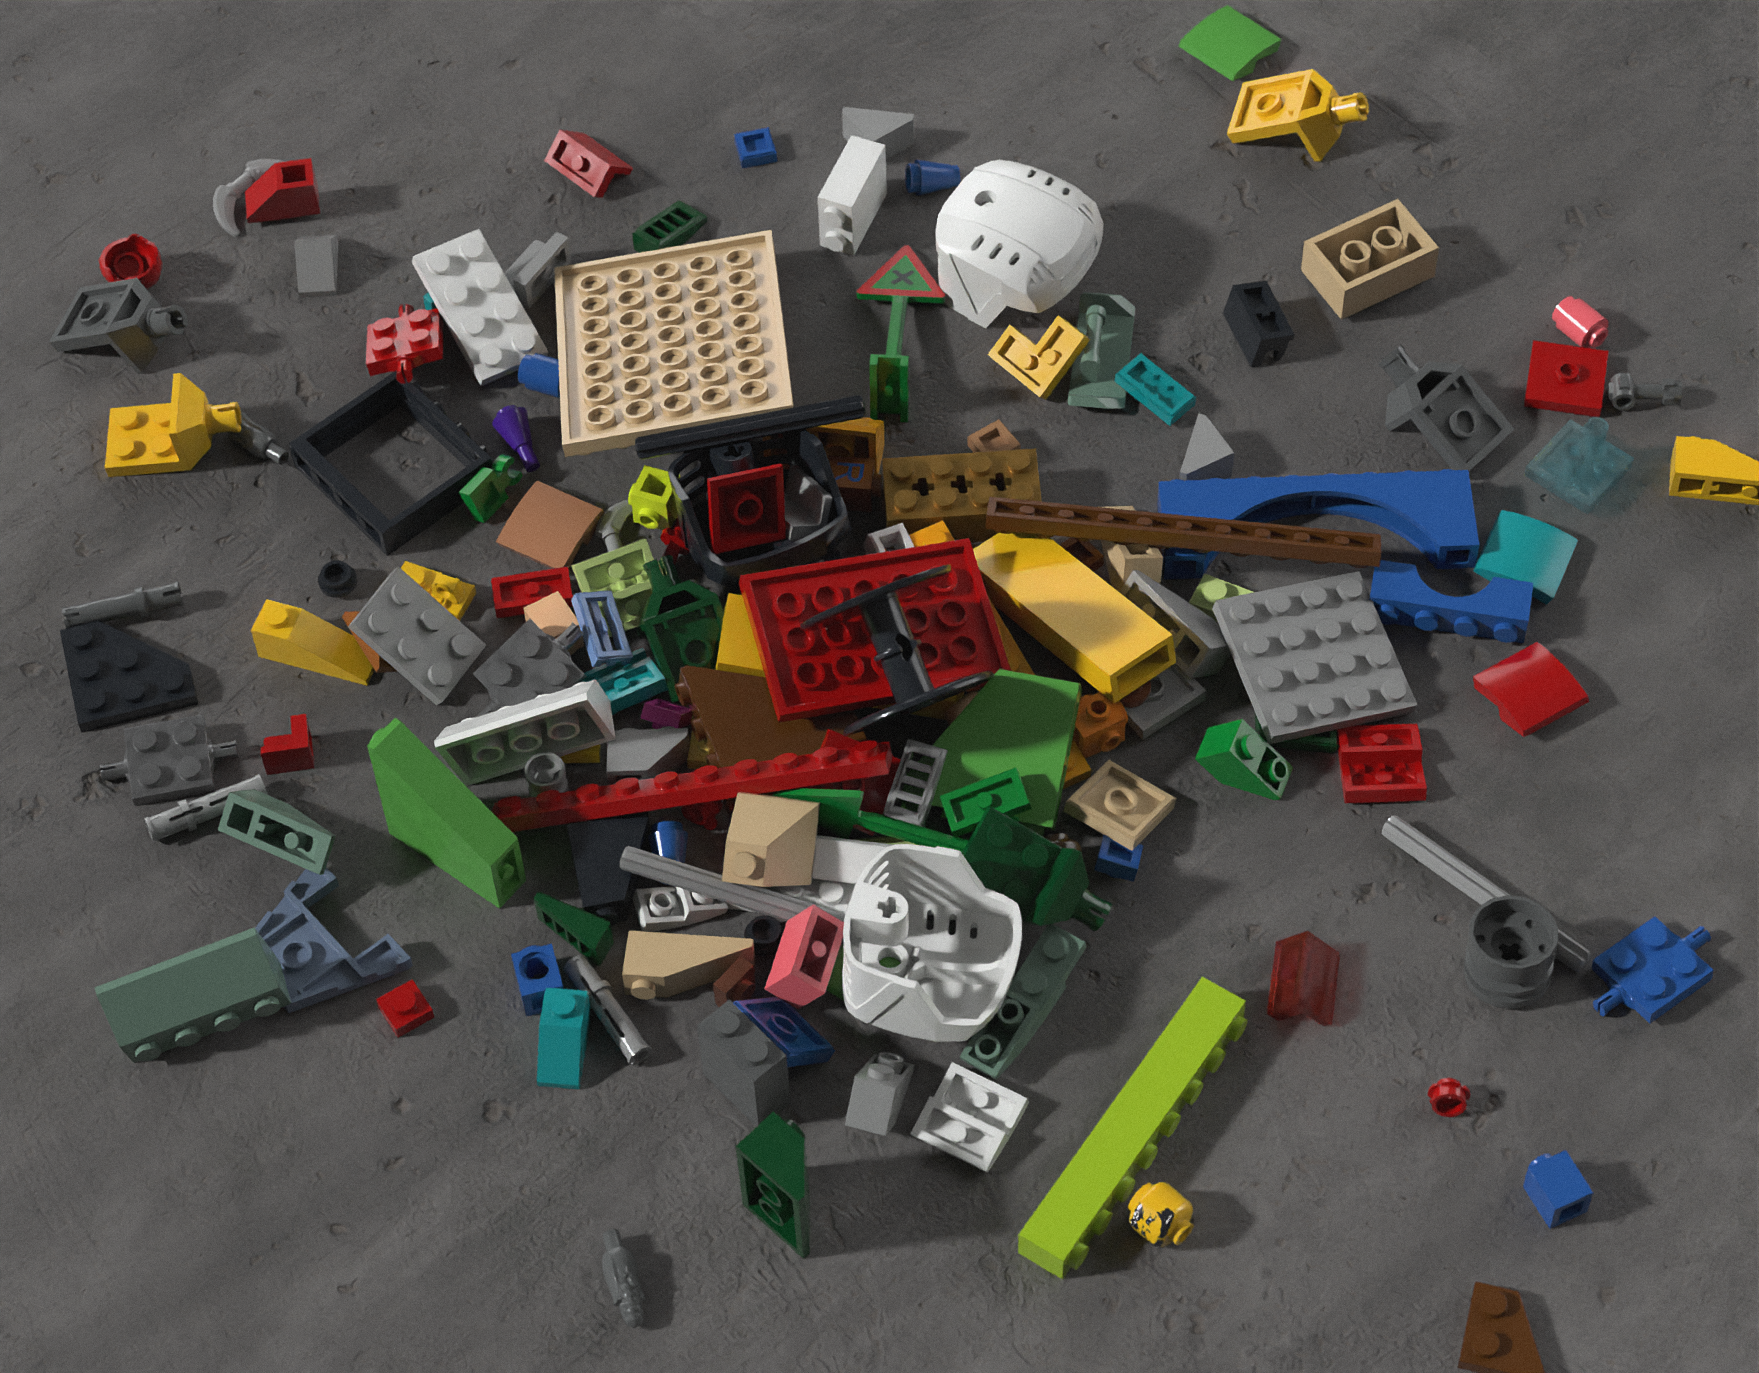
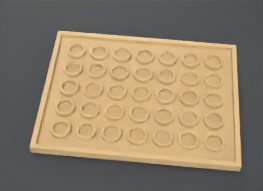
(669, 341)

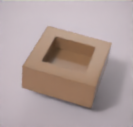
(993, 438)

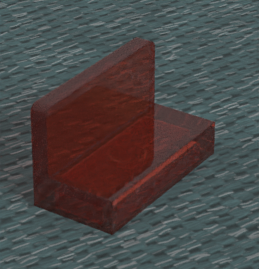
(1303, 979)

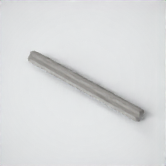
(1468, 880)
(711, 885)

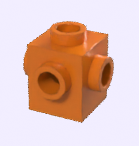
(1099, 724)

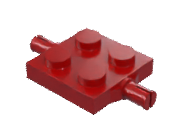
(404, 342)

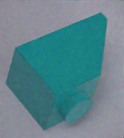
(563, 1037)

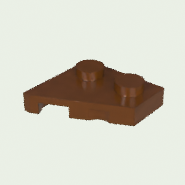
(1498, 1334)

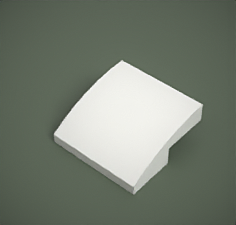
(970, 1117)

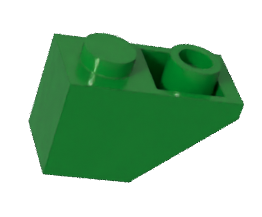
(1243, 760)

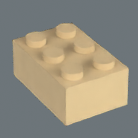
(1369, 259)

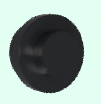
(337, 579)
(765, 933)

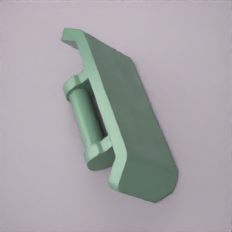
(1109, 325)

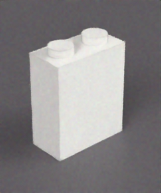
(852, 195)

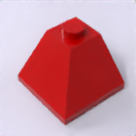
(746, 508)

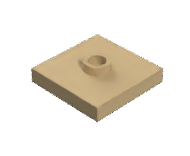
(1120, 805)

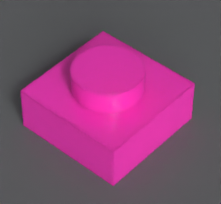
(666, 714)

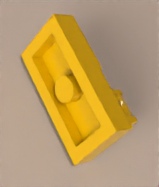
(448, 591)

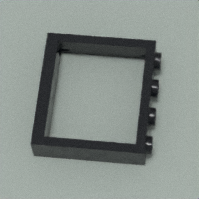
(357, 415)

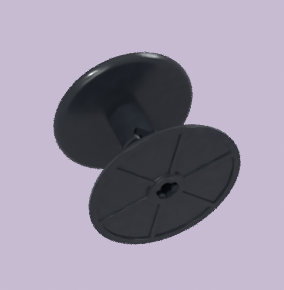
(896, 647)

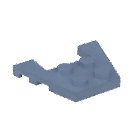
(311, 957)

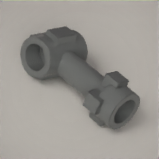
(1624, 391)

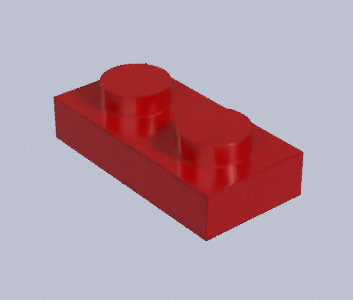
(519, 590)

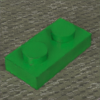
(967, 805)

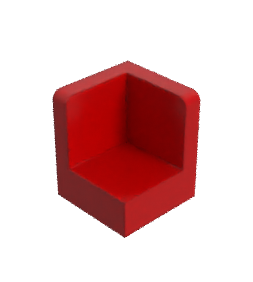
(289, 751)

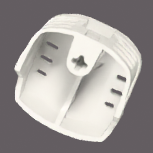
(1027, 218)
(943, 981)

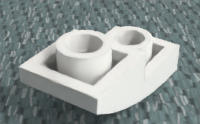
(673, 908)

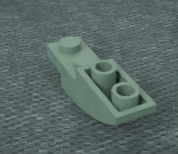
(1027, 1002)

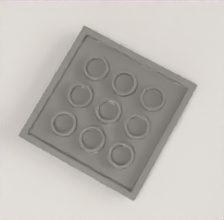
(1314, 657)

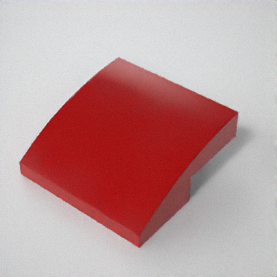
(1530, 689)
(1381, 763)

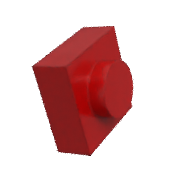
(405, 1008)

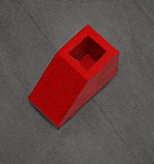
(283, 192)

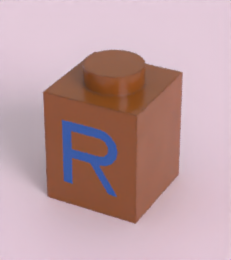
(856, 481)

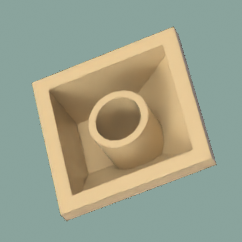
(771, 841)

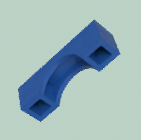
(1494, 613)

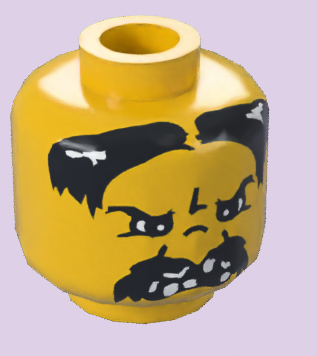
(1160, 1214)

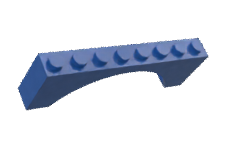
(1423, 507)

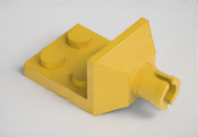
(1293, 104)
(166, 434)

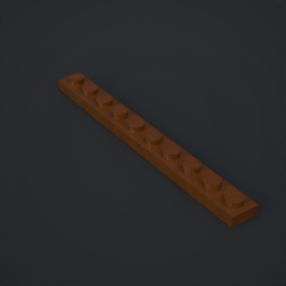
(1184, 531)

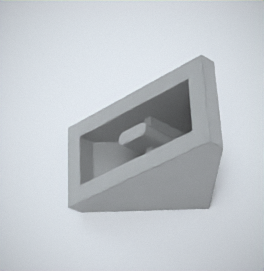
(884, 127)
(316, 265)
(1207, 453)

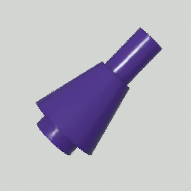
(514, 428)

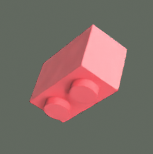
(805, 957)

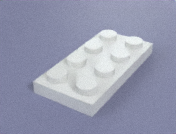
(478, 306)

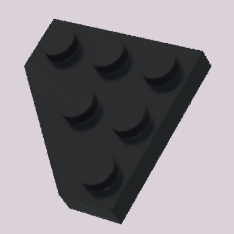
(121, 677)

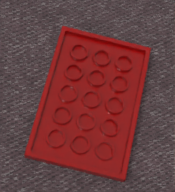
(835, 665)

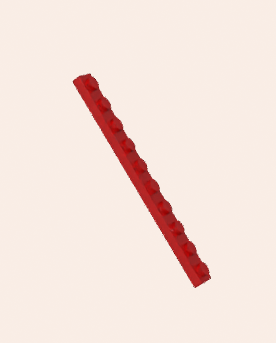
(700, 786)

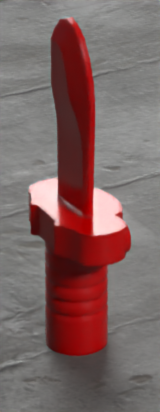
(674, 542)

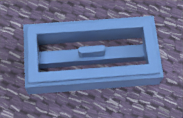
(596, 628)

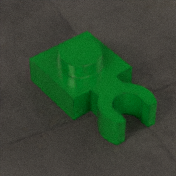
(486, 489)

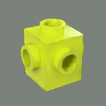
(653, 499)

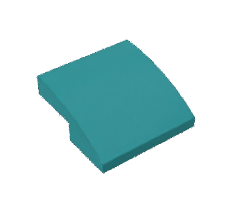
(1527, 552)

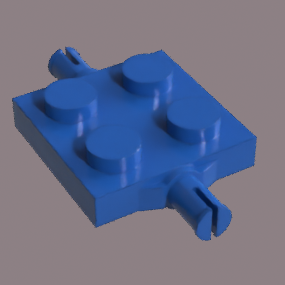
(1652, 970)

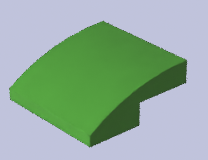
(1229, 43)

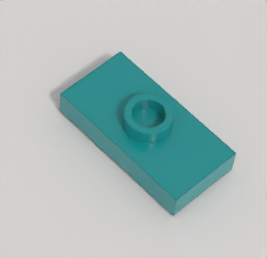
(1155, 389)

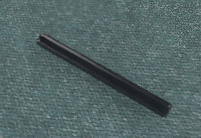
(750, 427)

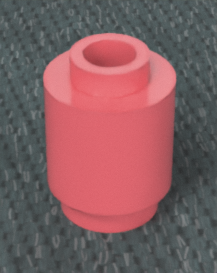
(1580, 322)

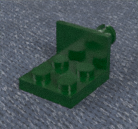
(679, 622)
(1033, 872)

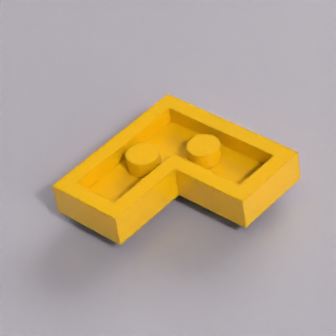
(1040, 364)

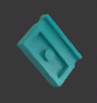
(629, 683)

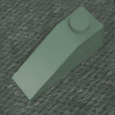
(277, 829)

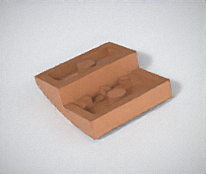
(549, 526)

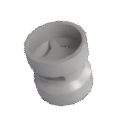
(545, 773)

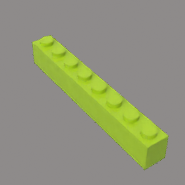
(1132, 1128)

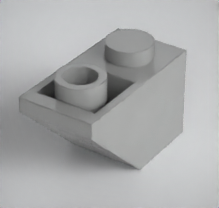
(646, 752)
(879, 1093)

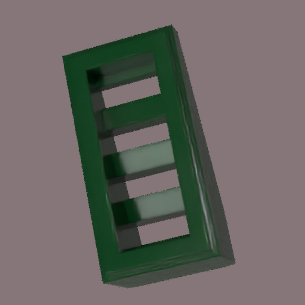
(645, 235)
(577, 927)

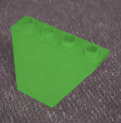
(1009, 725)
(442, 817)

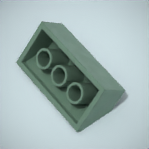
(194, 995)

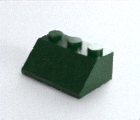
(776, 1180)

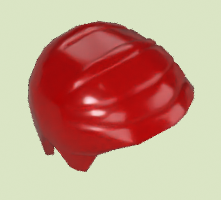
(131, 259)

